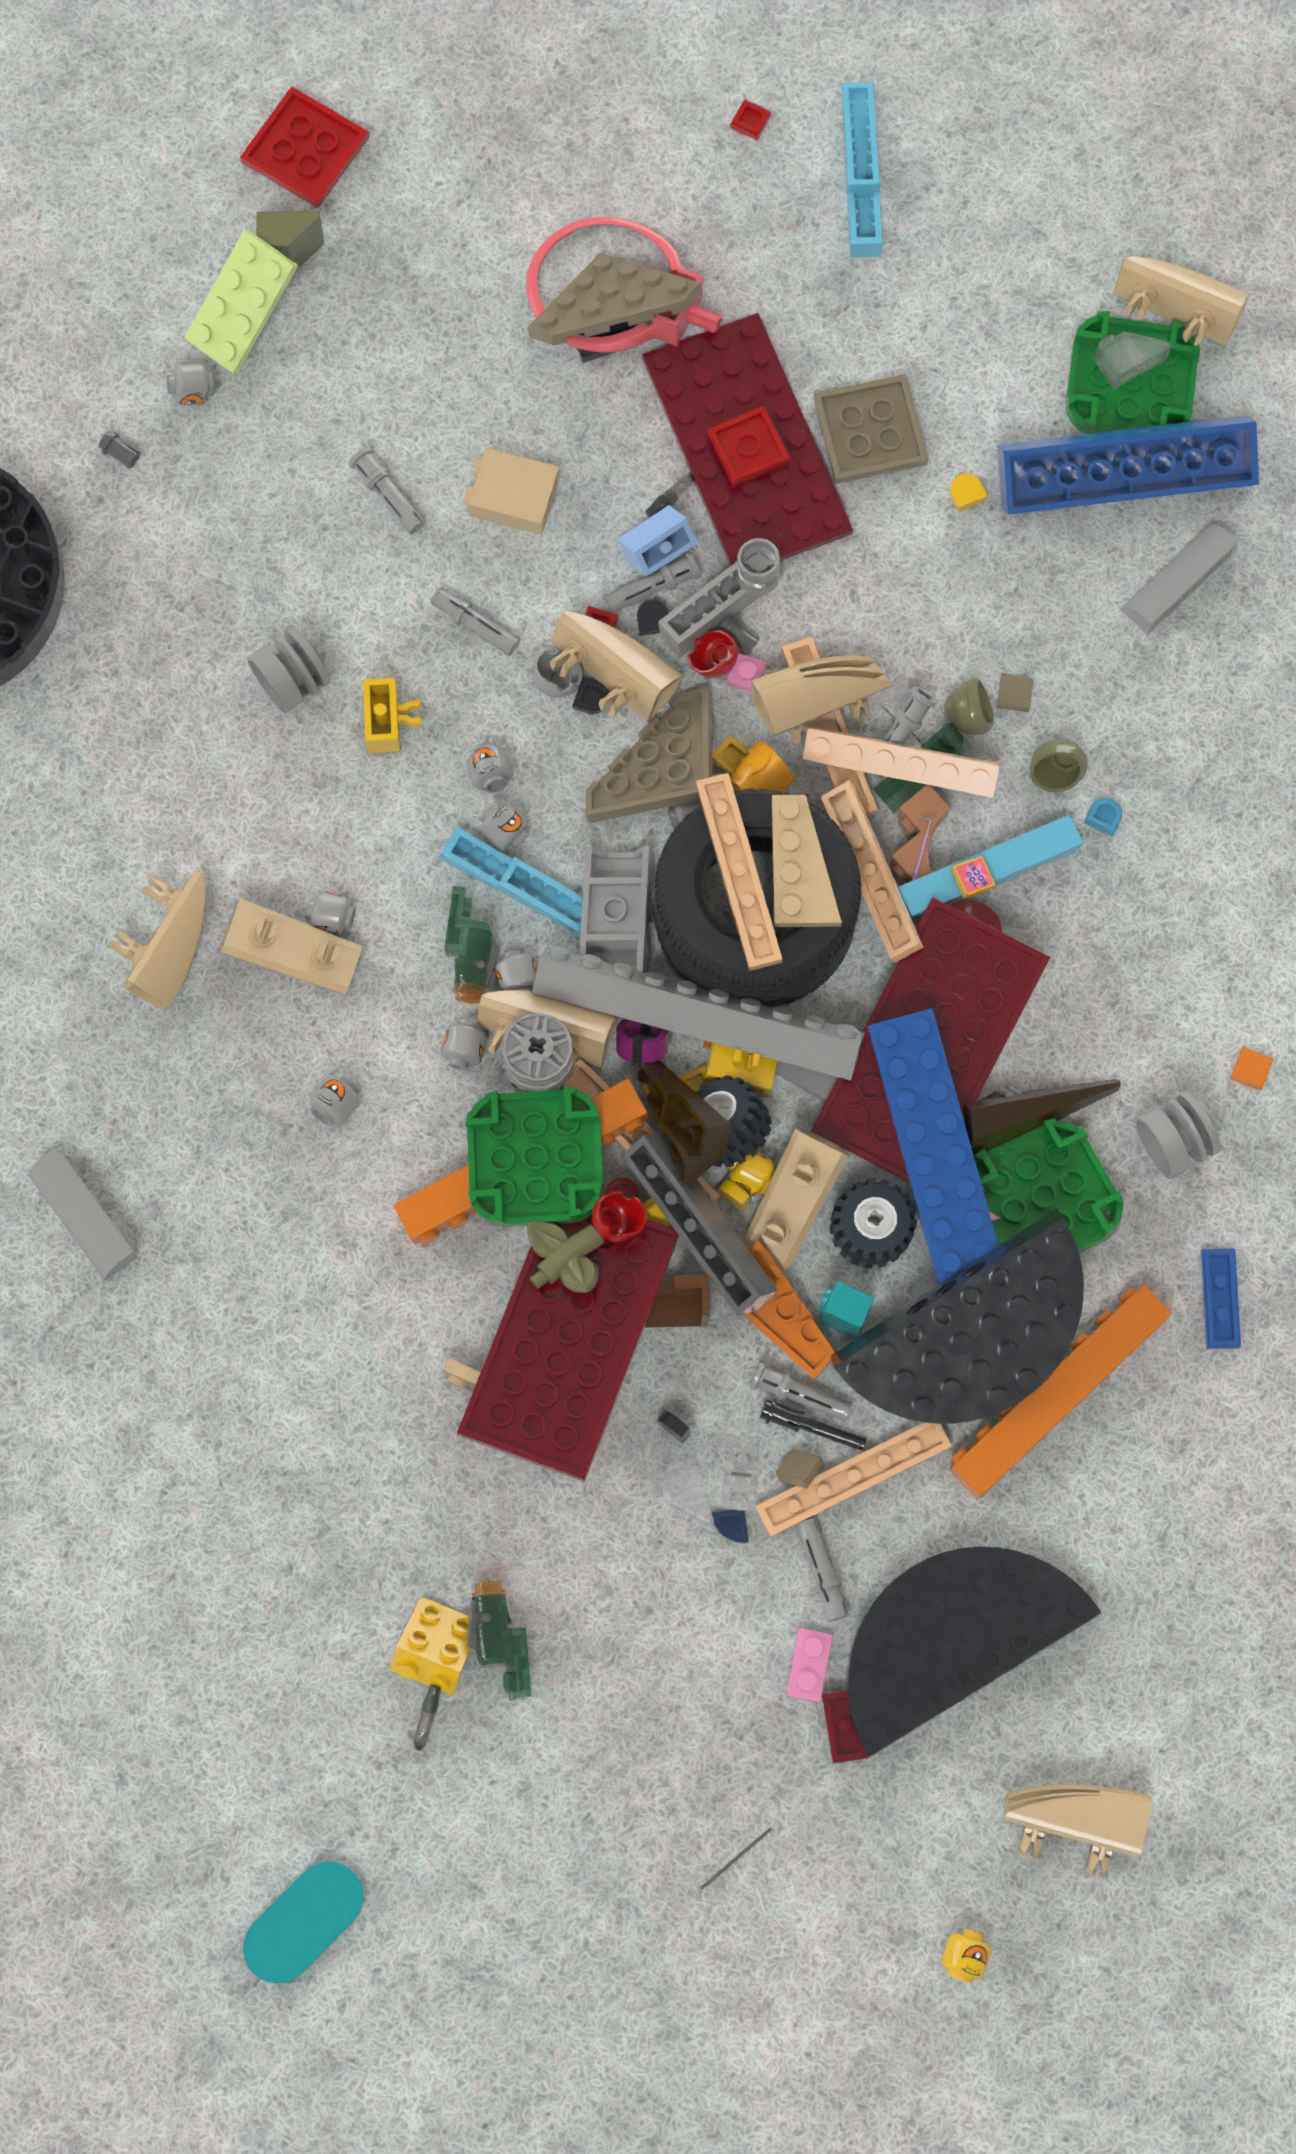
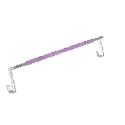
(922, 848)

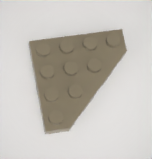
(611, 294)
(661, 764)

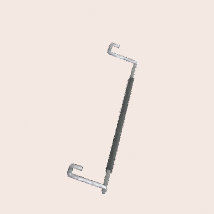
(734, 1859)

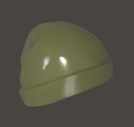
(970, 708)
(1058, 765)

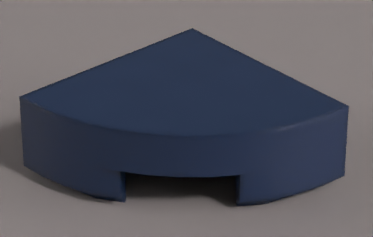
(731, 1525)

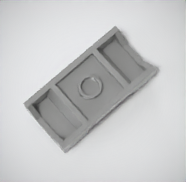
(617, 906)

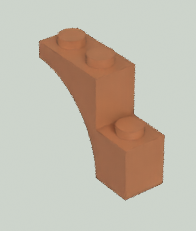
(924, 804)

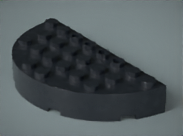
(28, 577)
(977, 1336)
(952, 1632)

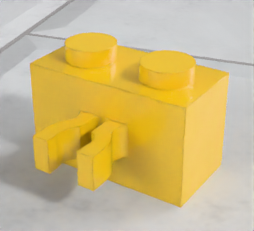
(385, 715)
(752, 1068)

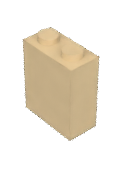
(512, 490)

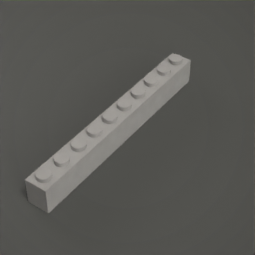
(698, 1012)

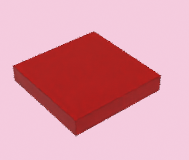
(748, 446)

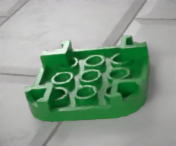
(1151, 399)
(535, 1157)
(1048, 1172)

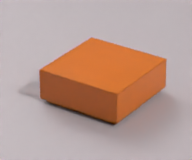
(1251, 1069)

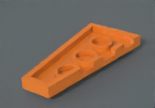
(788, 1319)

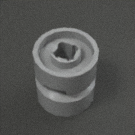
(758, 566)

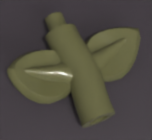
(564, 1255)

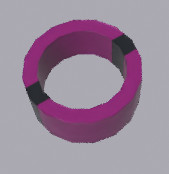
(640, 1050)

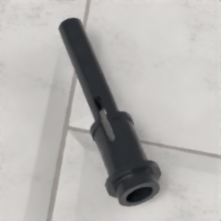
(796, 1420)

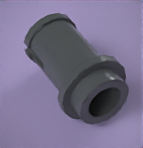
(118, 449)
(744, 639)

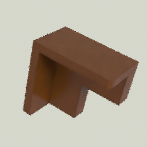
(681, 1303)

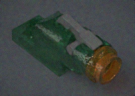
(472, 946)
(495, 1642)

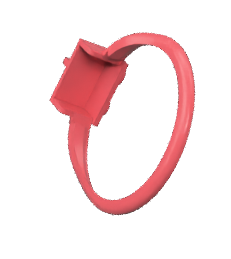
(664, 326)

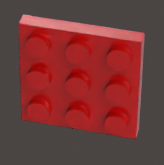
(304, 147)

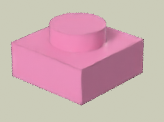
(745, 671)

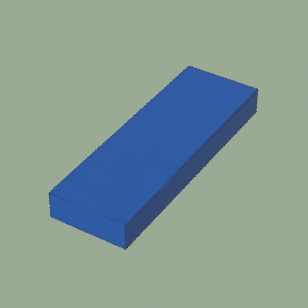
(1220, 1299)

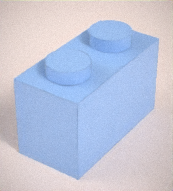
(657, 541)

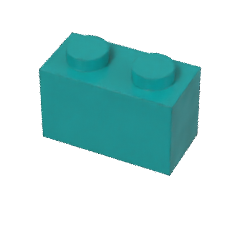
(845, 1309)

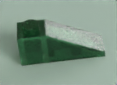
(897, 791)

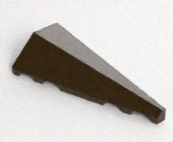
(1006, 1118)
(687, 1119)

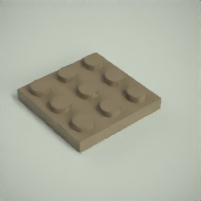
(870, 429)

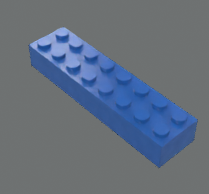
(1128, 464)
(933, 1141)

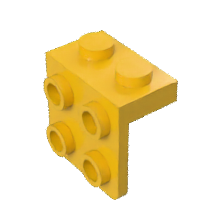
(433, 1646)

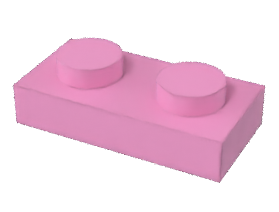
(809, 1665)

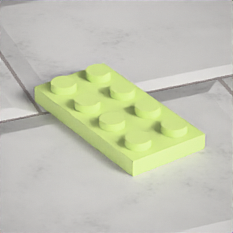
(241, 301)

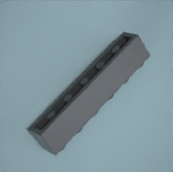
(700, 1225)

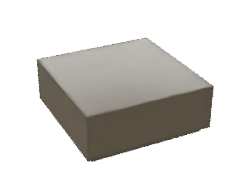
(1015, 693)
(799, 1468)

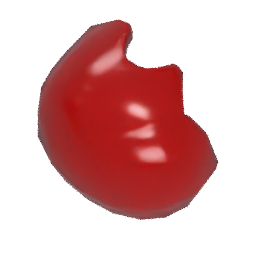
(714, 654)
(618, 1217)

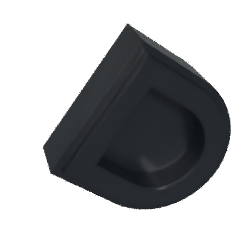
(648, 616)
(588, 696)
(674, 1426)

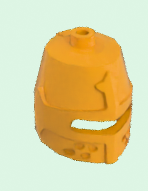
(761, 770)

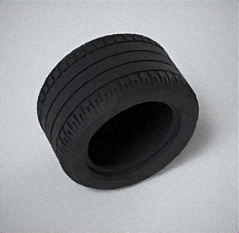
(711, 952)

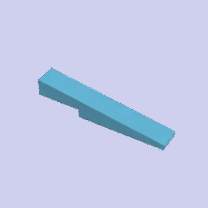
(862, 170)
(1003, 861)
(514, 879)

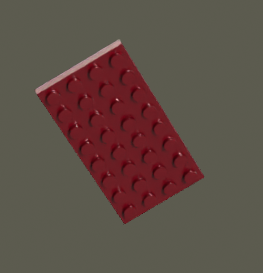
(719, 379)
(977, 994)
(567, 1354)

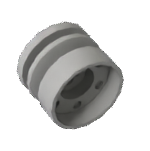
(291, 668)
(535, 1070)
(1177, 1135)

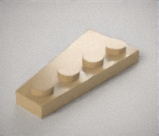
(799, 872)

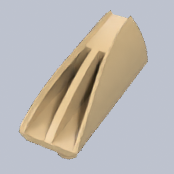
(1181, 295)
(616, 661)
(814, 689)
(290, 947)
(166, 959)
(588, 1028)
(795, 1195)
(1086, 1813)

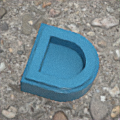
(1104, 816)

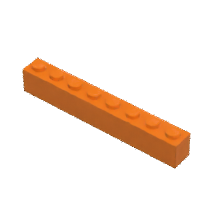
(448, 1201)
(1068, 1385)

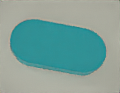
(303, 1922)

